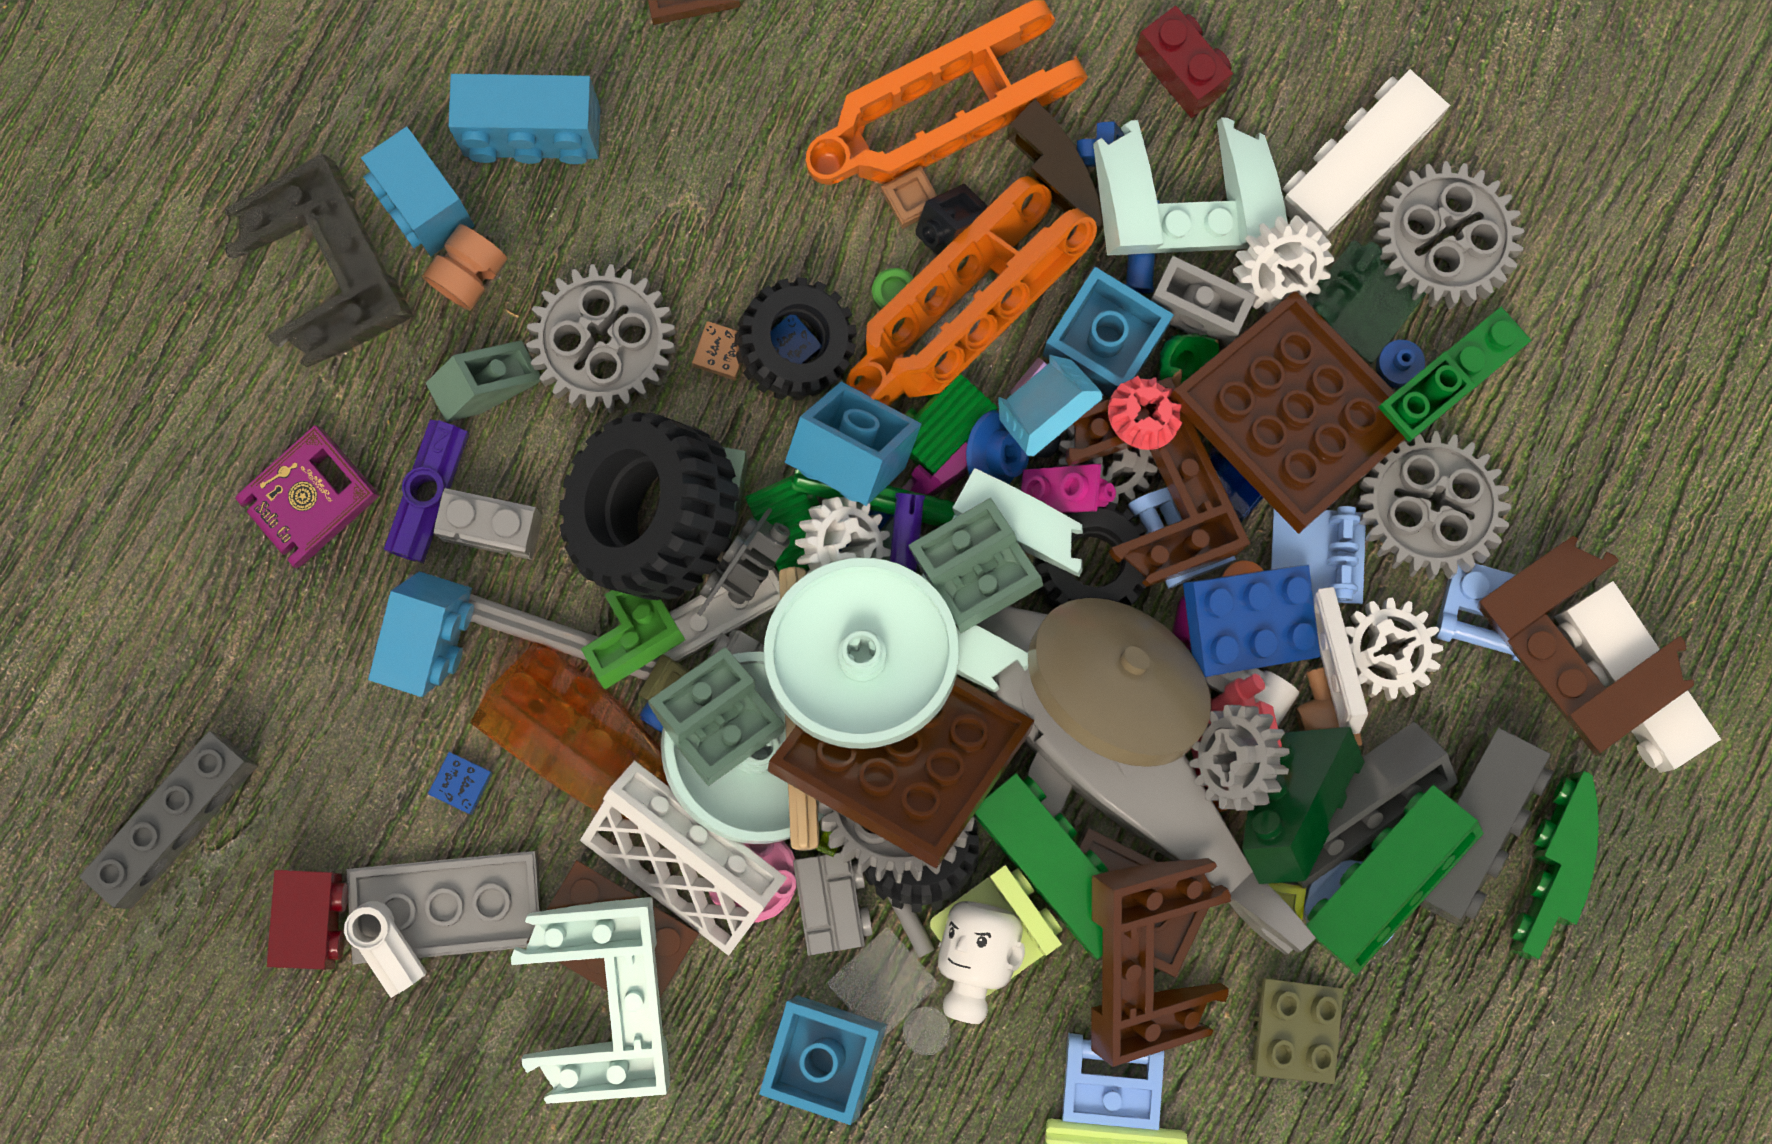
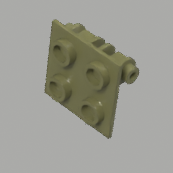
(1297, 1031)

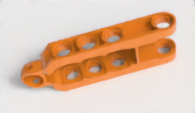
(845, 152)
(990, 247)

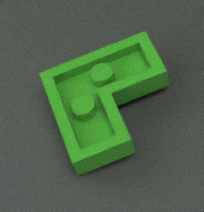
(641, 637)

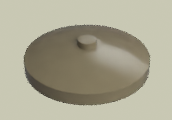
(1119, 682)

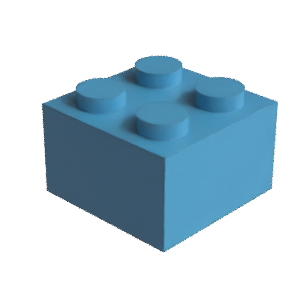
(414, 192)
(1108, 331)
(852, 443)
(421, 634)
(822, 1059)

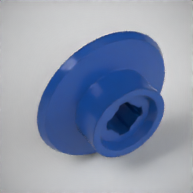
(994, 449)

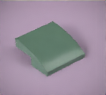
(976, 564)
(716, 716)

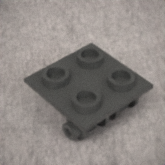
(747, 561)

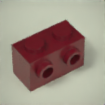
(1184, 60)
(306, 920)

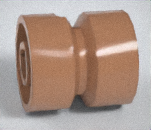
(464, 267)

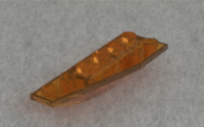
(565, 726)

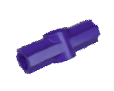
(435, 462)

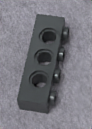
(168, 821)

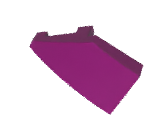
(947, 475)

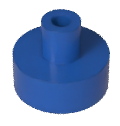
(1399, 362)

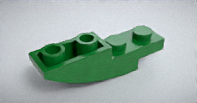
(1454, 374)
(1570, 850)

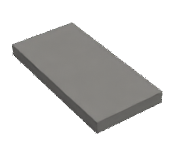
(452, 902)

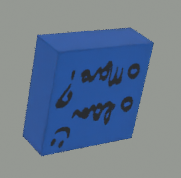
(794, 341)
(460, 783)

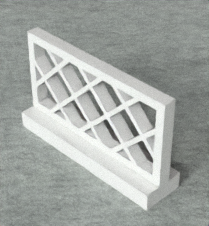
(725, 864)

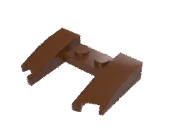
(1209, 521)
(1595, 712)
(1127, 906)

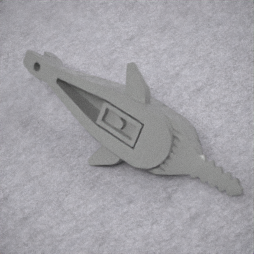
(1150, 802)

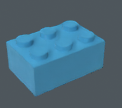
(524, 117)

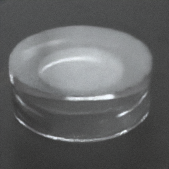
(926, 1030)

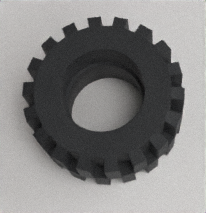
(821, 313)
(1112, 528)
(932, 887)

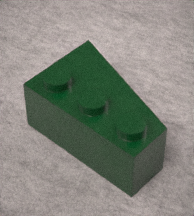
(1292, 829)

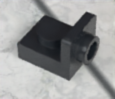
(948, 216)

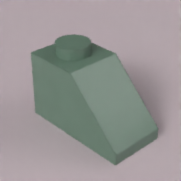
(482, 379)

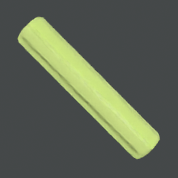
(1083, 1133)

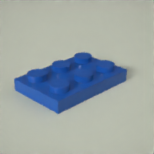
(1252, 620)

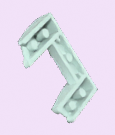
(1142, 226)
(1039, 532)
(638, 1055)

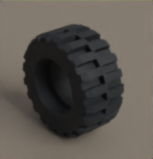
(691, 513)

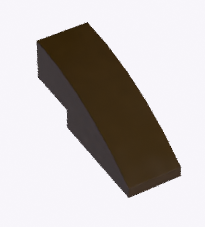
(1055, 162)

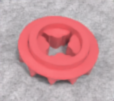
(1147, 433)

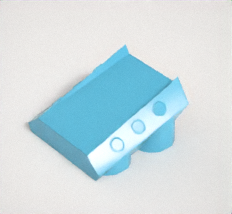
(1048, 404)

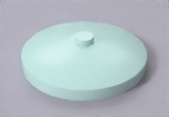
(861, 653)
(748, 800)

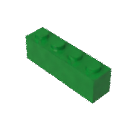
(1045, 855)
(1393, 878)

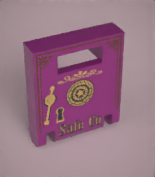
(298, 501)

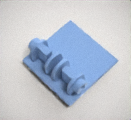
(1331, 548)

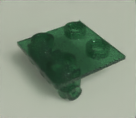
(1363, 301)

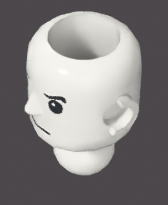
(978, 953)

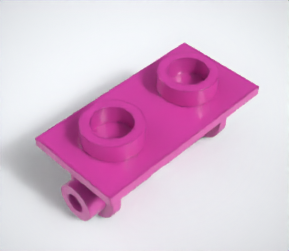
(1069, 487)

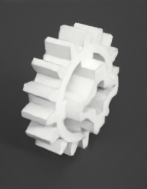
(1283, 262)
(838, 524)
(1396, 666)

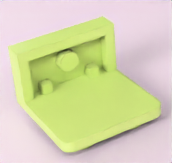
(1011, 893)

